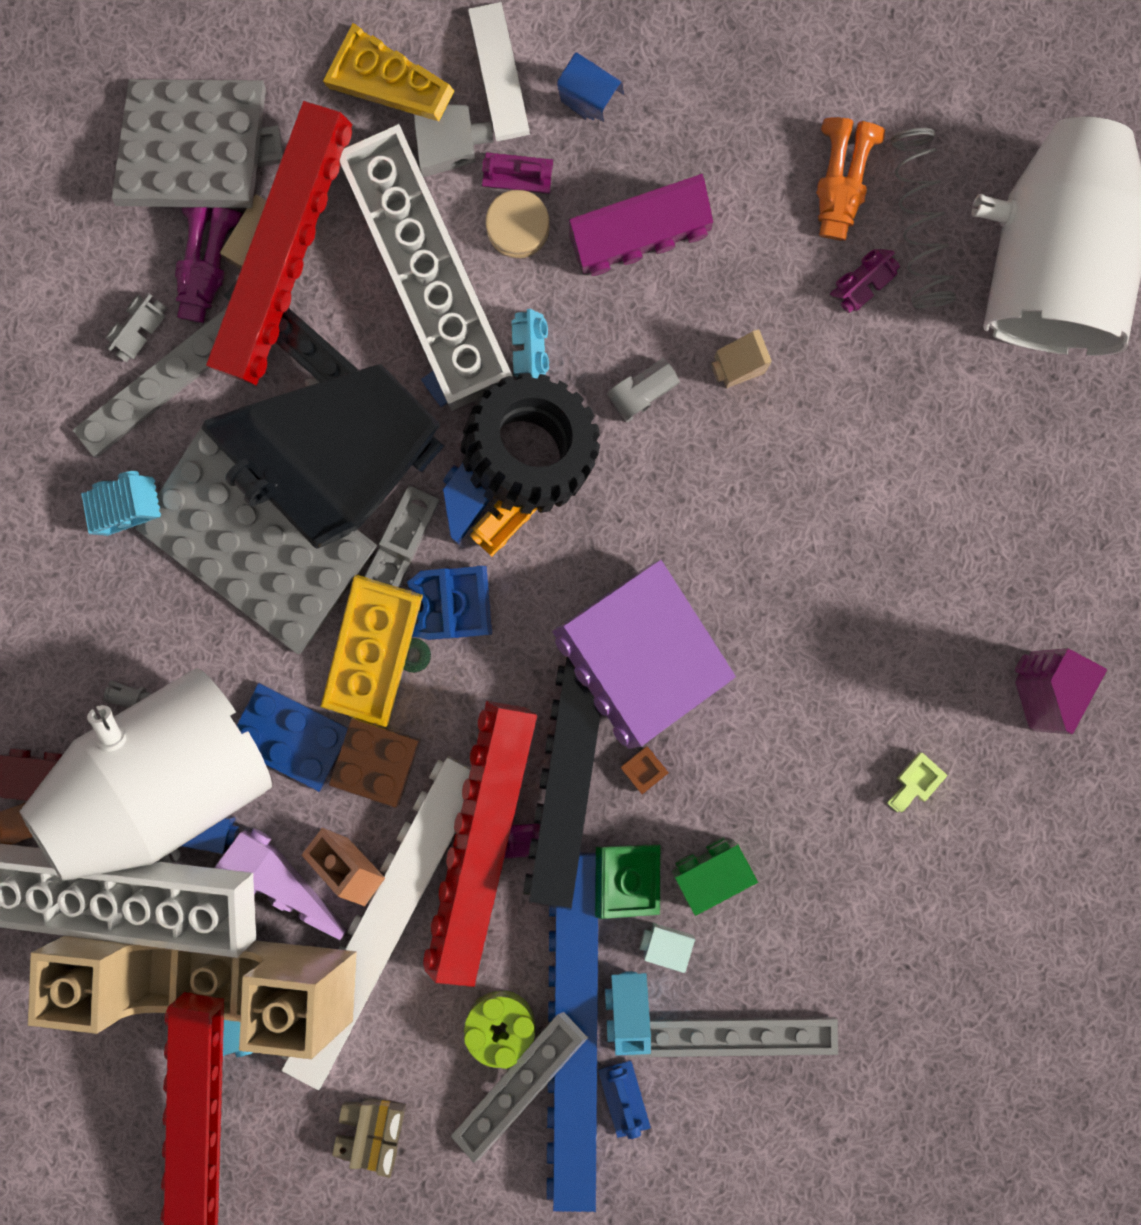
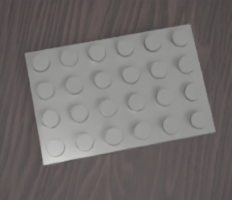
(251, 550)

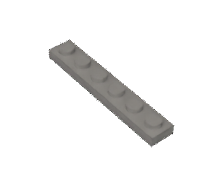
(149, 390)
(743, 1037)

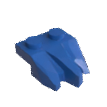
(452, 603)

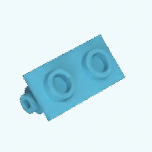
(530, 330)

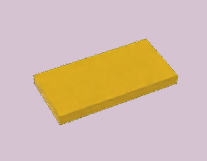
(371, 650)

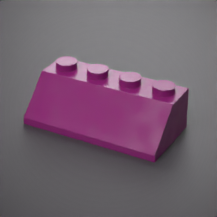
(641, 225)
(1056, 688)

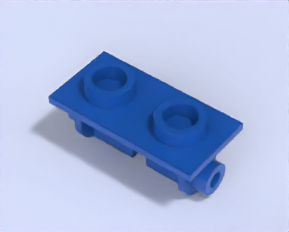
(624, 1099)

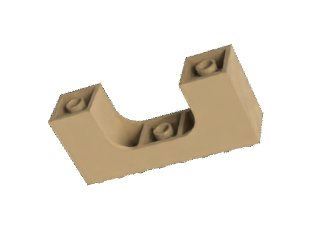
(282, 994)

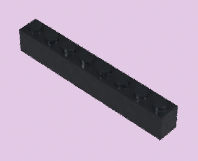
(566, 793)

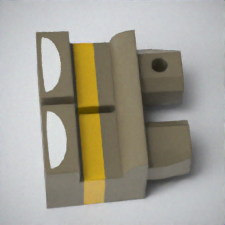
(375, 1137)

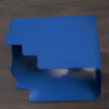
(587, 87)

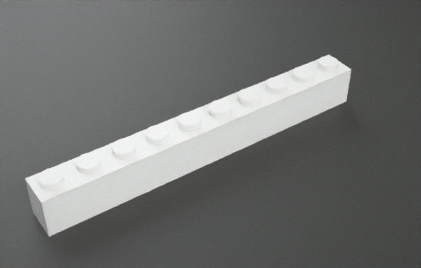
(394, 901)

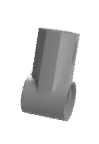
(638, 392)

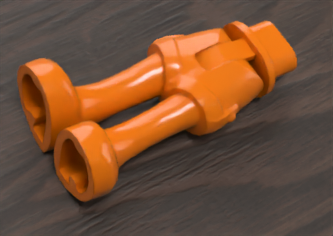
(838, 194)

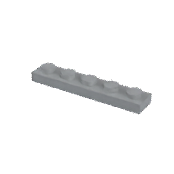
(519, 1086)

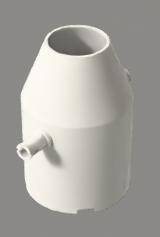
(1069, 242)
(145, 781)

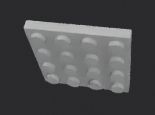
(189, 143)

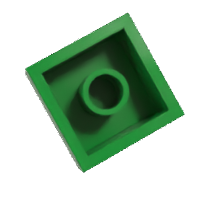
(713, 875)

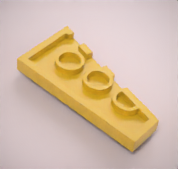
(386, 77)

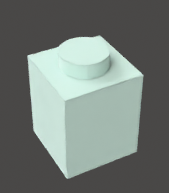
(667, 947)

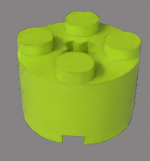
(502, 1049)

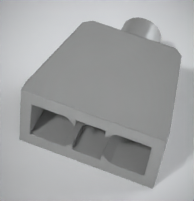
(450, 141)

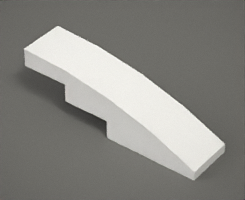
(499, 71)

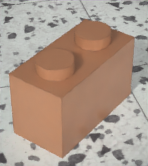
(343, 867)

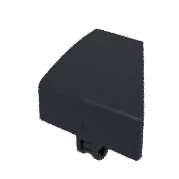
(325, 449)

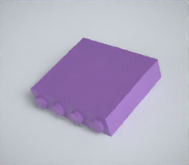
(643, 655)

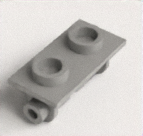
(141, 315)

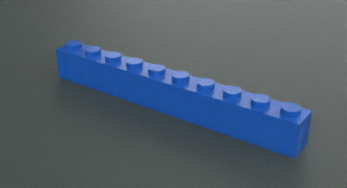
(576, 1082)

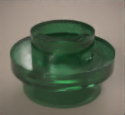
(425, 656)

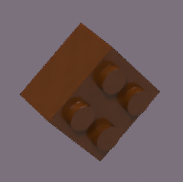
(375, 762)

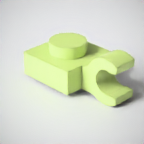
(919, 779)

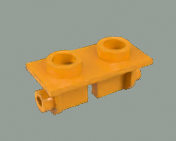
(494, 532)

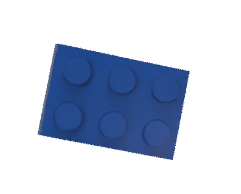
(292, 736)

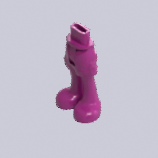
(199, 278)

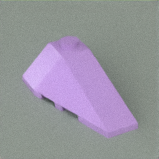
(279, 881)

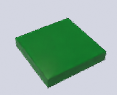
(627, 881)

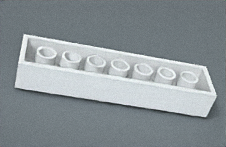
(424, 266)
(139, 905)

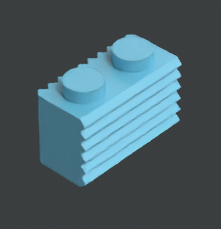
(120, 503)

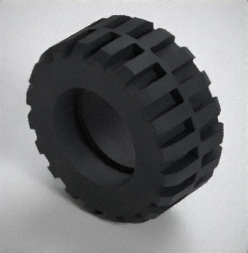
(549, 407)

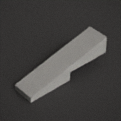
(402, 538)

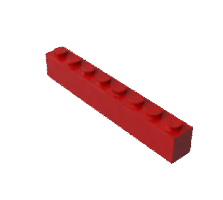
(280, 243)
(479, 843)
(192, 1110)

